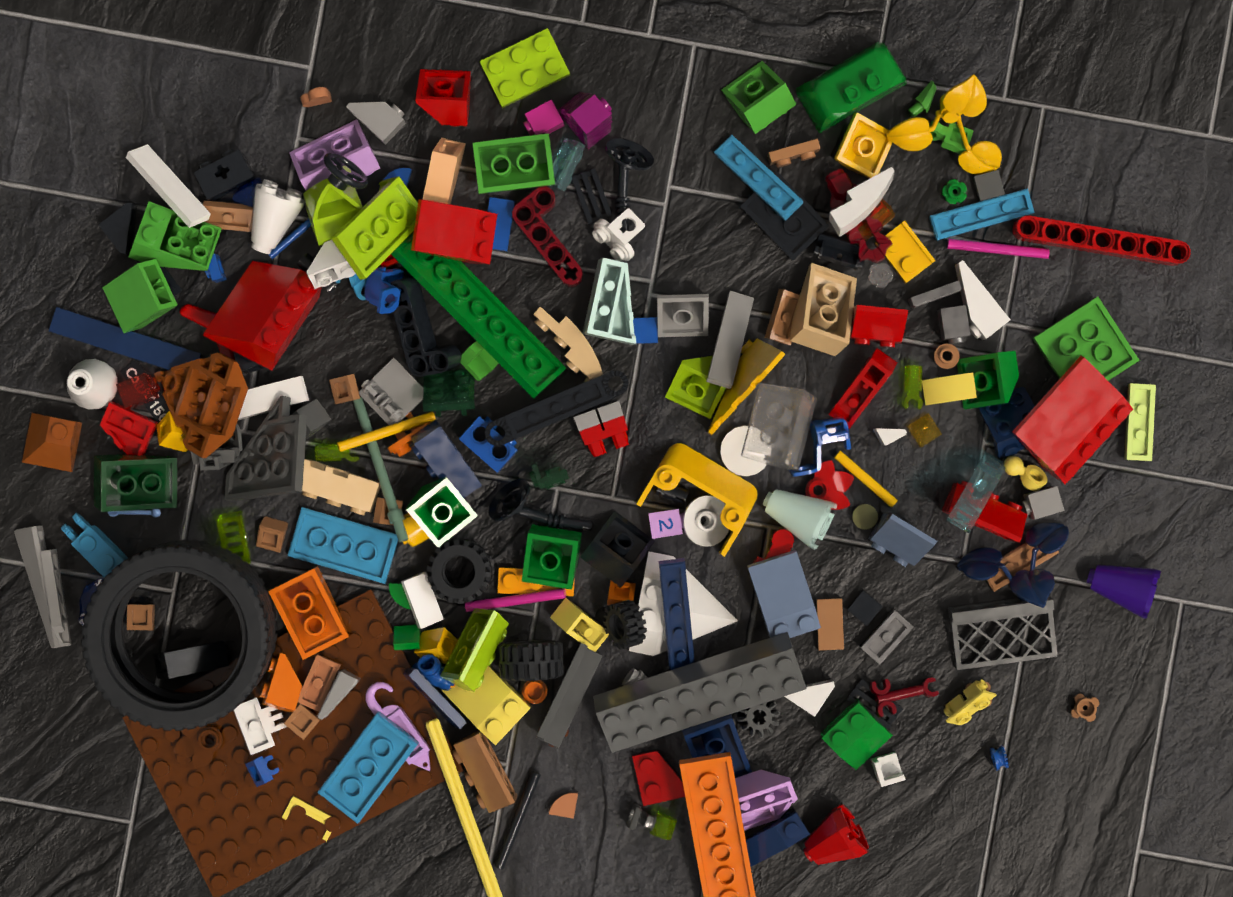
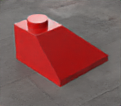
(445, 95)

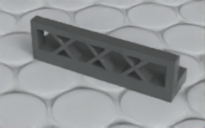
(569, 696)

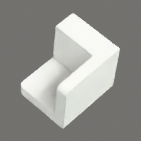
(887, 769)

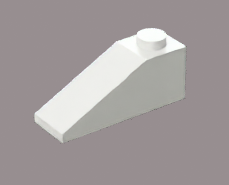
(982, 310)

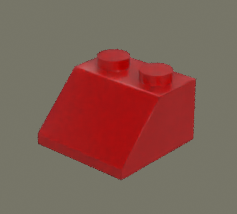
(878, 325)

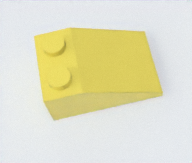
(492, 707)

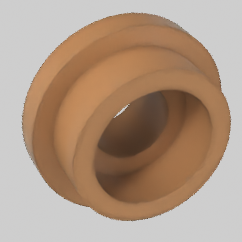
(938, 358)

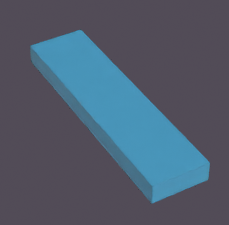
(758, 177)
(981, 214)

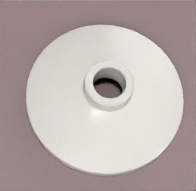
(713, 530)

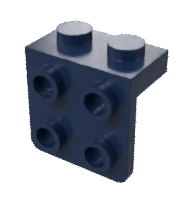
(1004, 418)

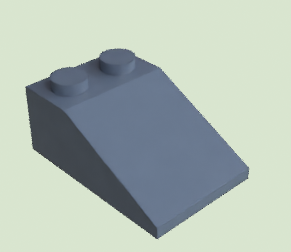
(900, 539)
(784, 595)

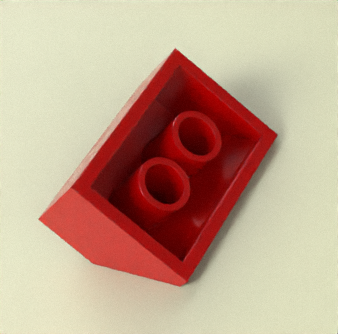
(996, 517)

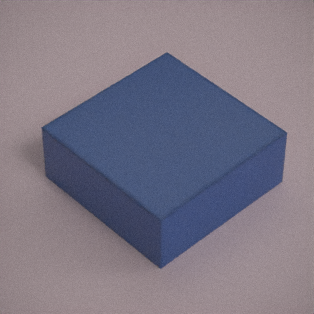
(645, 330)

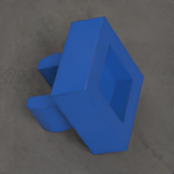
(259, 770)

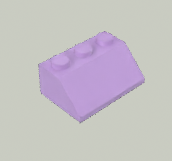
(345, 141)

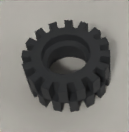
(625, 624)

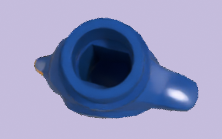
(431, 669)

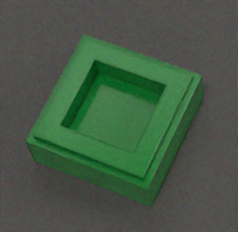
(406, 637)

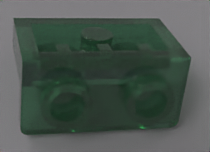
(553, 479)

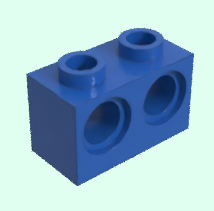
(484, 448)

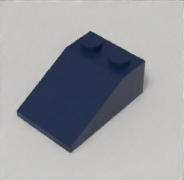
(716, 738)

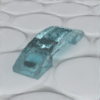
(976, 492)

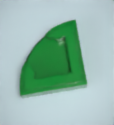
(398, 594)

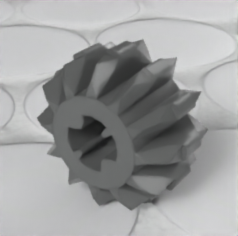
(759, 725)

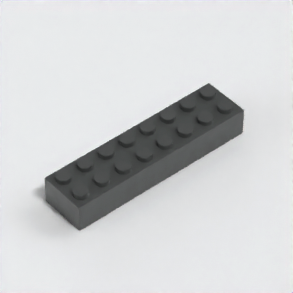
(699, 692)

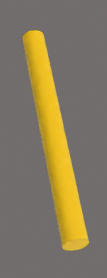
(385, 431)

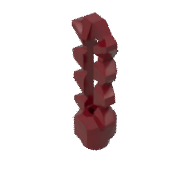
(838, 185)

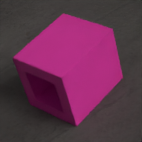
(543, 119)

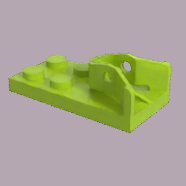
(378, 227)

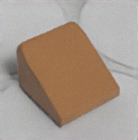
(271, 534)

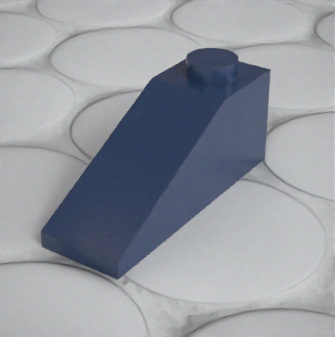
(775, 837)

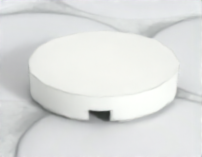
(731, 454)

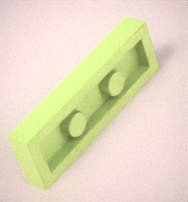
(1140, 422)

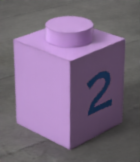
(666, 523)

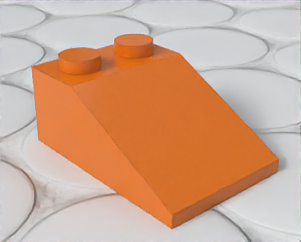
(309, 612)

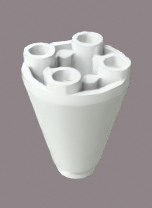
(273, 214)
(98, 387)

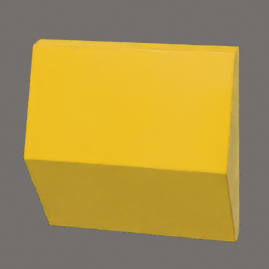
(864, 146)

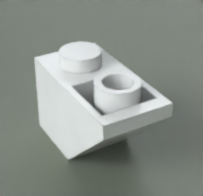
(329, 266)

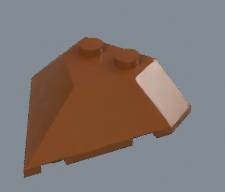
(205, 400)

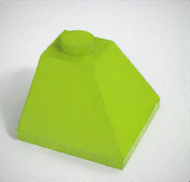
(692, 390)

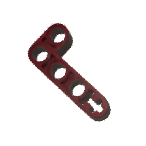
(551, 241)

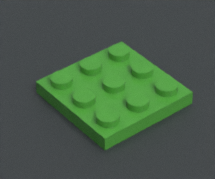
(1088, 334)

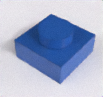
(216, 269)

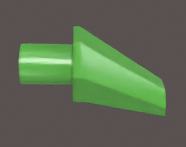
(923, 100)

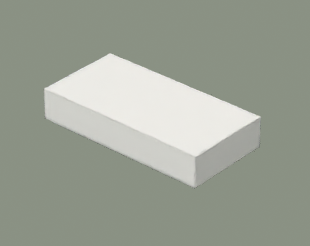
(422, 600)

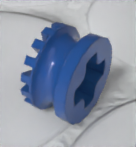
(998, 758)

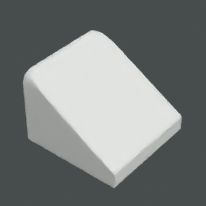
(888, 436)

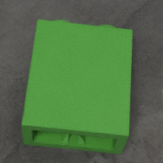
(140, 296)

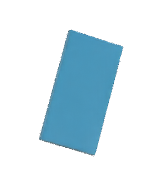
(343, 545)
(368, 767)

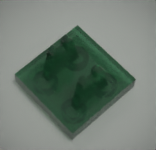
(449, 392)

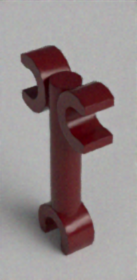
(885, 698)

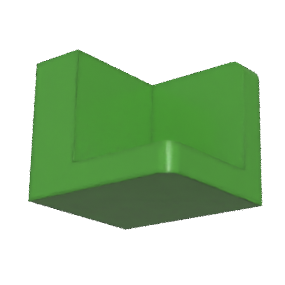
(478, 361)

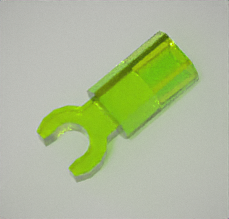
(913, 385)
(330, 452)

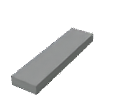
(730, 340)

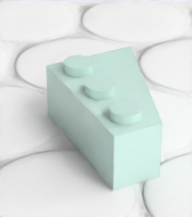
(609, 306)

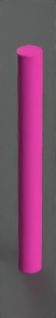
(998, 248)
(516, 599)

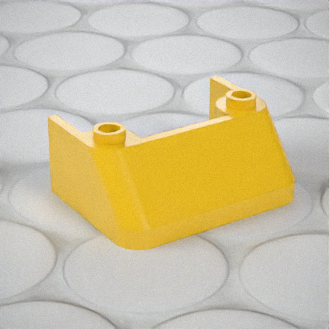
(709, 476)

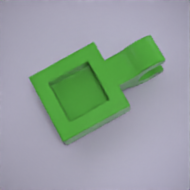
(951, 137)

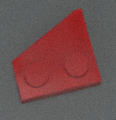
(128, 428)
(656, 778)

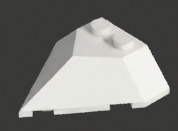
(705, 610)

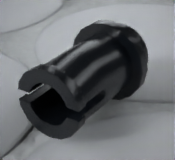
(677, 494)

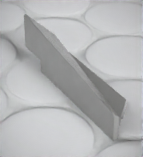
(46, 583)

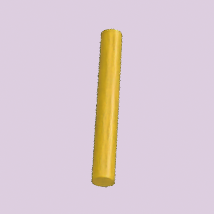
(865, 479)

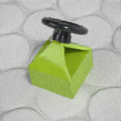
(334, 199)

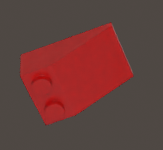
(454, 232)

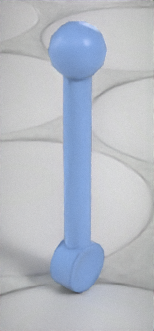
(154, 512)

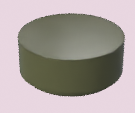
(864, 516)

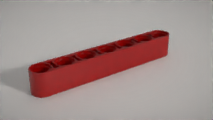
(1112, 237)

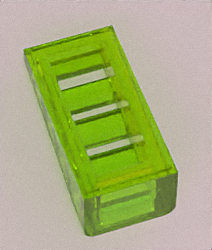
(233, 517)

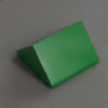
(440, 510)

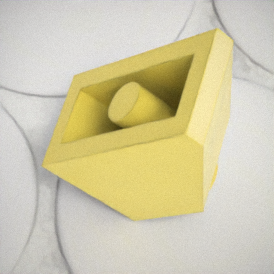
(579, 625)

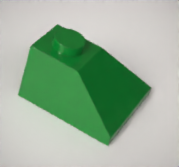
(993, 378)

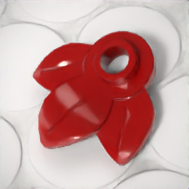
(832, 485)

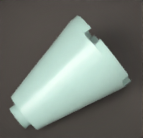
(800, 514)

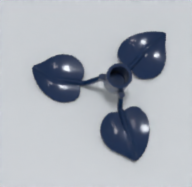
(1030, 585)

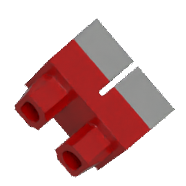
(592, 432)

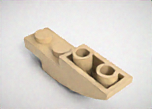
(581, 355)

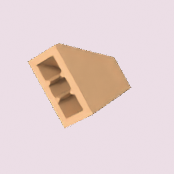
(443, 171)

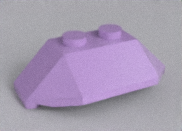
(763, 797)

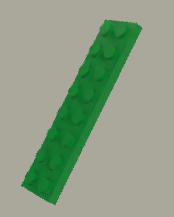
(483, 317)

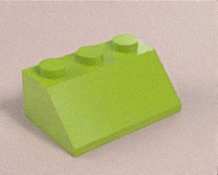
(475, 649)

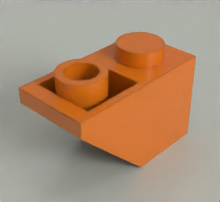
(283, 685)

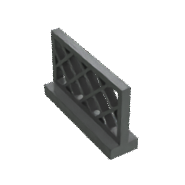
(996, 611)

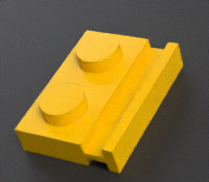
(907, 253)

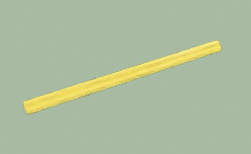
(463, 808)

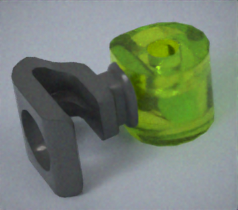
(659, 824)

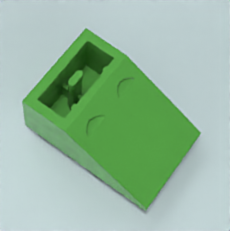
(172, 242)

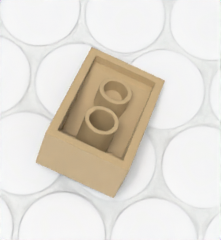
(824, 310)

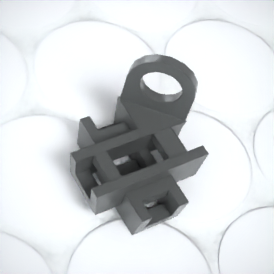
(222, 456)

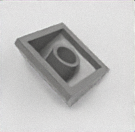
(682, 315)

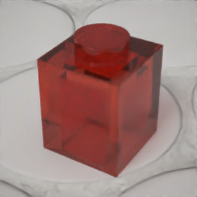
(138, 390)

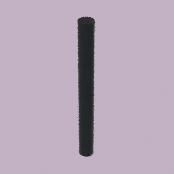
(517, 820)

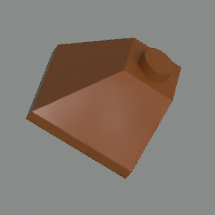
(52, 442)

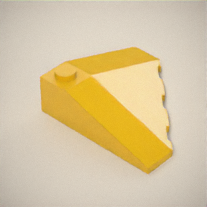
(752, 368)

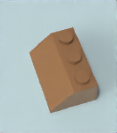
(484, 772)

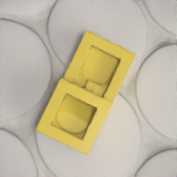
(949, 389)

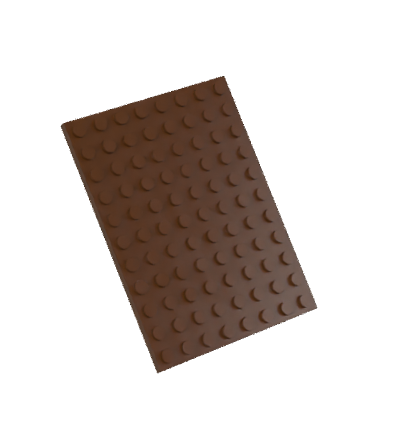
(239, 827)

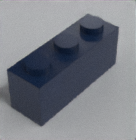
(444, 458)

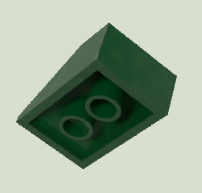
(134, 482)

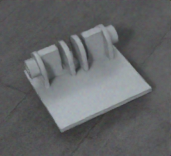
(392, 392)

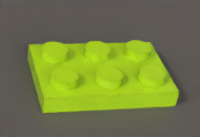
(525, 68)

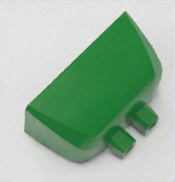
(851, 86)

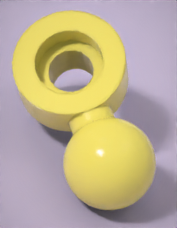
(1032, 476)

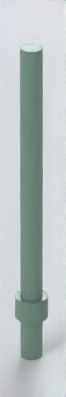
(395, 514)

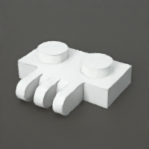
(257, 725)

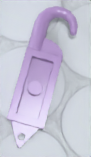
(399, 717)

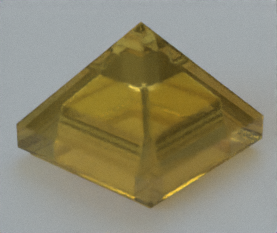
(924, 430)

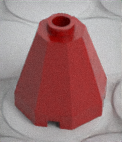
(836, 838)

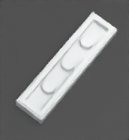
(168, 185)

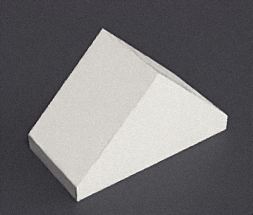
(813, 697)

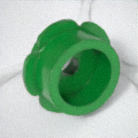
(947, 191)

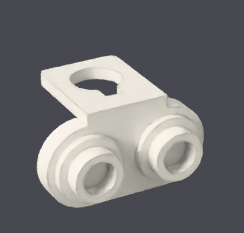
(615, 238)

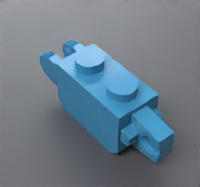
(94, 546)

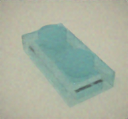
(566, 162)

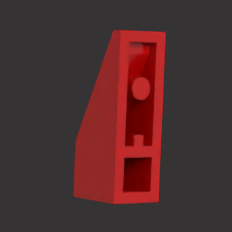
(864, 387)

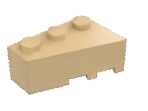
(339, 487)

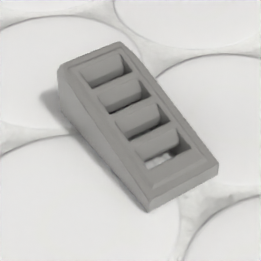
(341, 687)

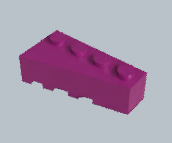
(587, 117)

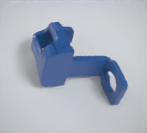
(380, 291)
(823, 435)

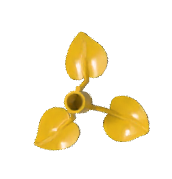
(966, 99)

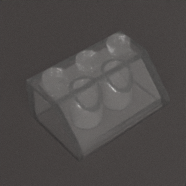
(779, 426)

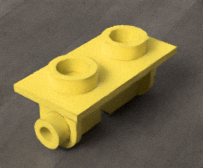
(961, 710)

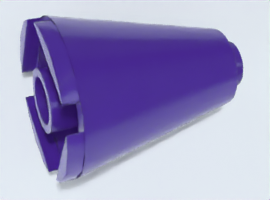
(1126, 586)

